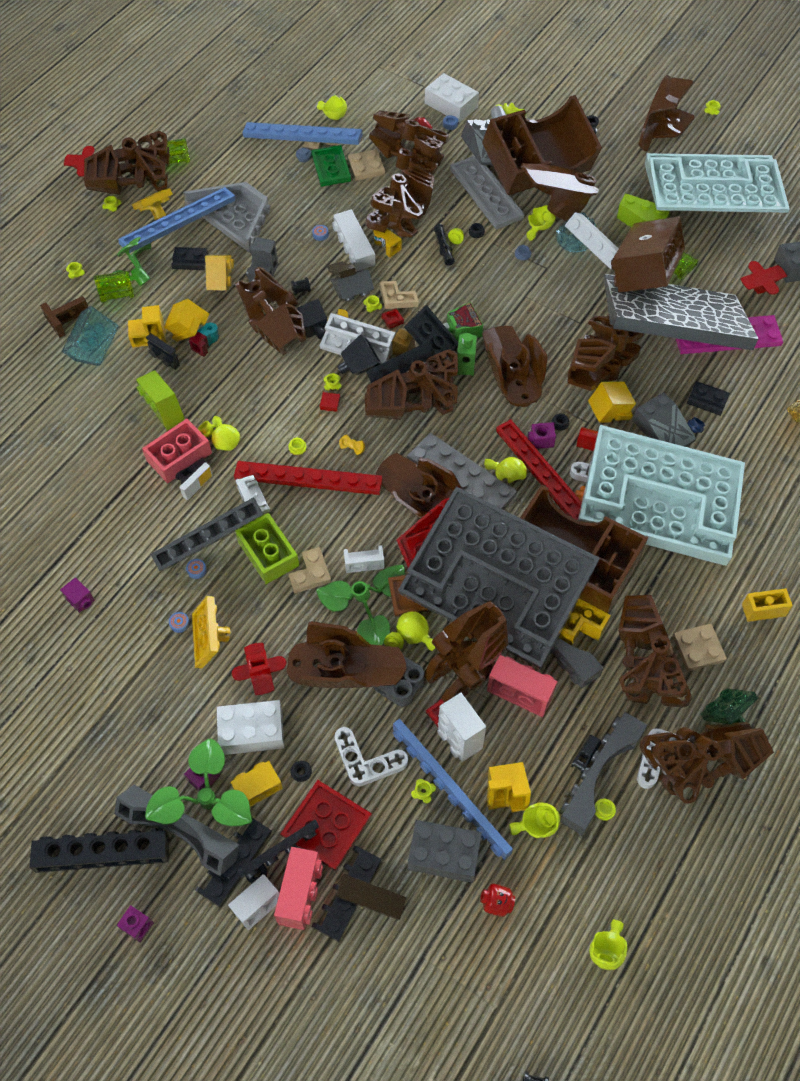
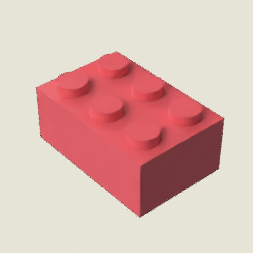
(176, 450)
(521, 685)
(298, 889)

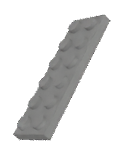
(487, 192)
(469, 474)

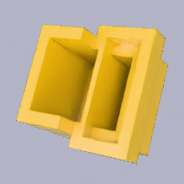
(185, 319)
(612, 402)
(508, 787)

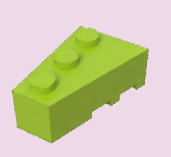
(638, 210)
(161, 399)

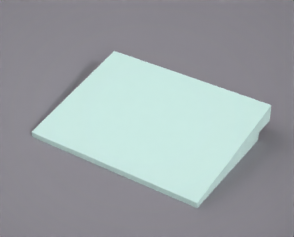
(716, 183)
(665, 492)

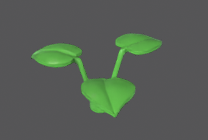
(138, 272)
(336, 597)
(231, 810)

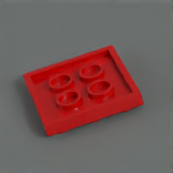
(338, 822)

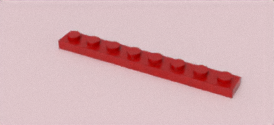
(540, 468)
(309, 477)

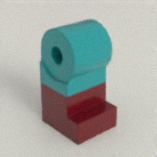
(204, 338)

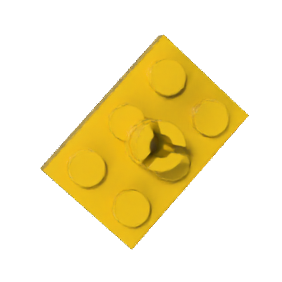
(153, 203)
(207, 632)

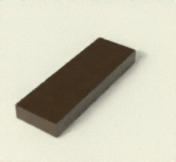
(341, 269)
(371, 897)

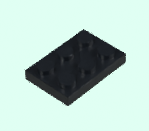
(427, 327)

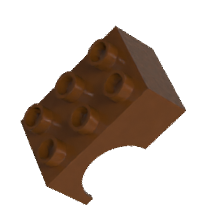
(557, 140)
(609, 540)

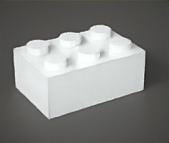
(451, 97)
(250, 727)
(461, 727)

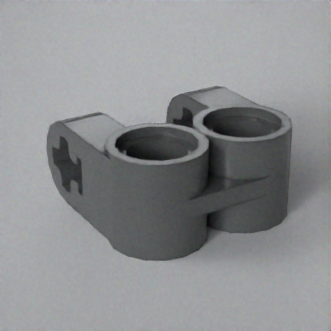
(406, 684)

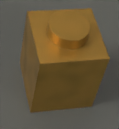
(402, 342)

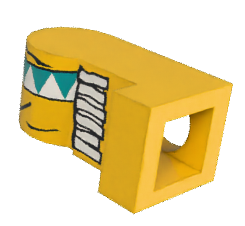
(388, 241)

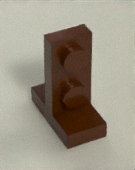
(63, 314)

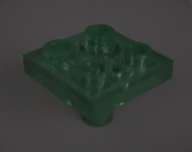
(729, 706)

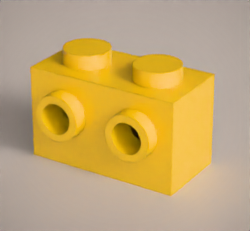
(767, 605)
(258, 783)

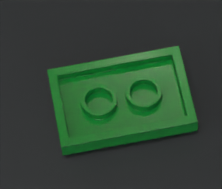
(331, 165)

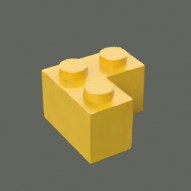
(218, 272)
(151, 322)
(585, 619)

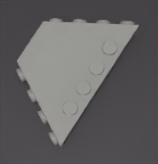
(239, 219)

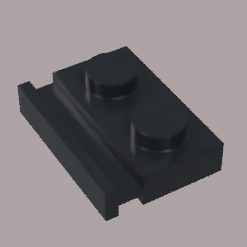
(189, 258)
(162, 351)
(708, 398)

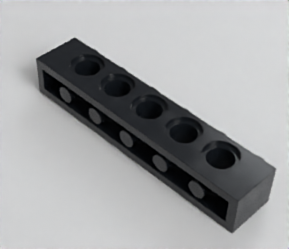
(42, 849)

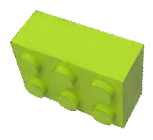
(267, 548)

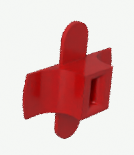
(77, 161)
(763, 279)
(259, 668)

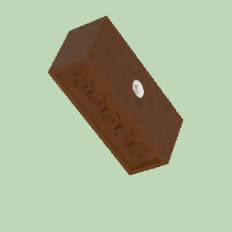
(648, 255)

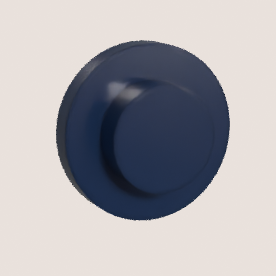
(696, 425)

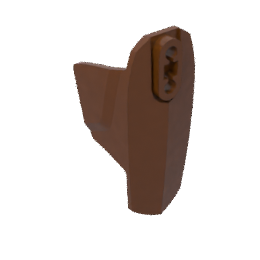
(663, 116)
(567, 187)
(516, 365)
(417, 485)
(344, 659)

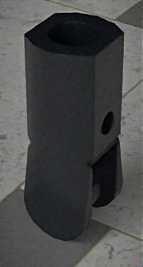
(182, 475)
(587, 751)

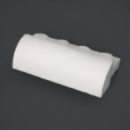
(343, 331)

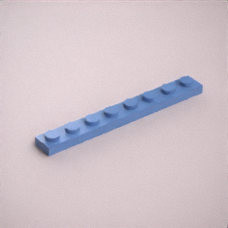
(302, 133)
(178, 218)
(455, 794)

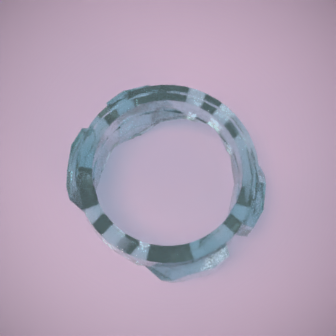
(570, 242)

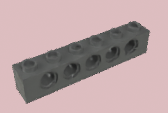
(206, 534)

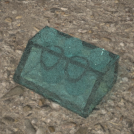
(90, 337)

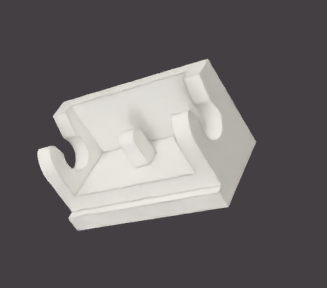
(251, 490)
(364, 560)
(255, 902)

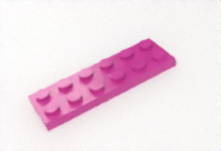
(764, 327)

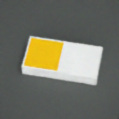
(196, 481)

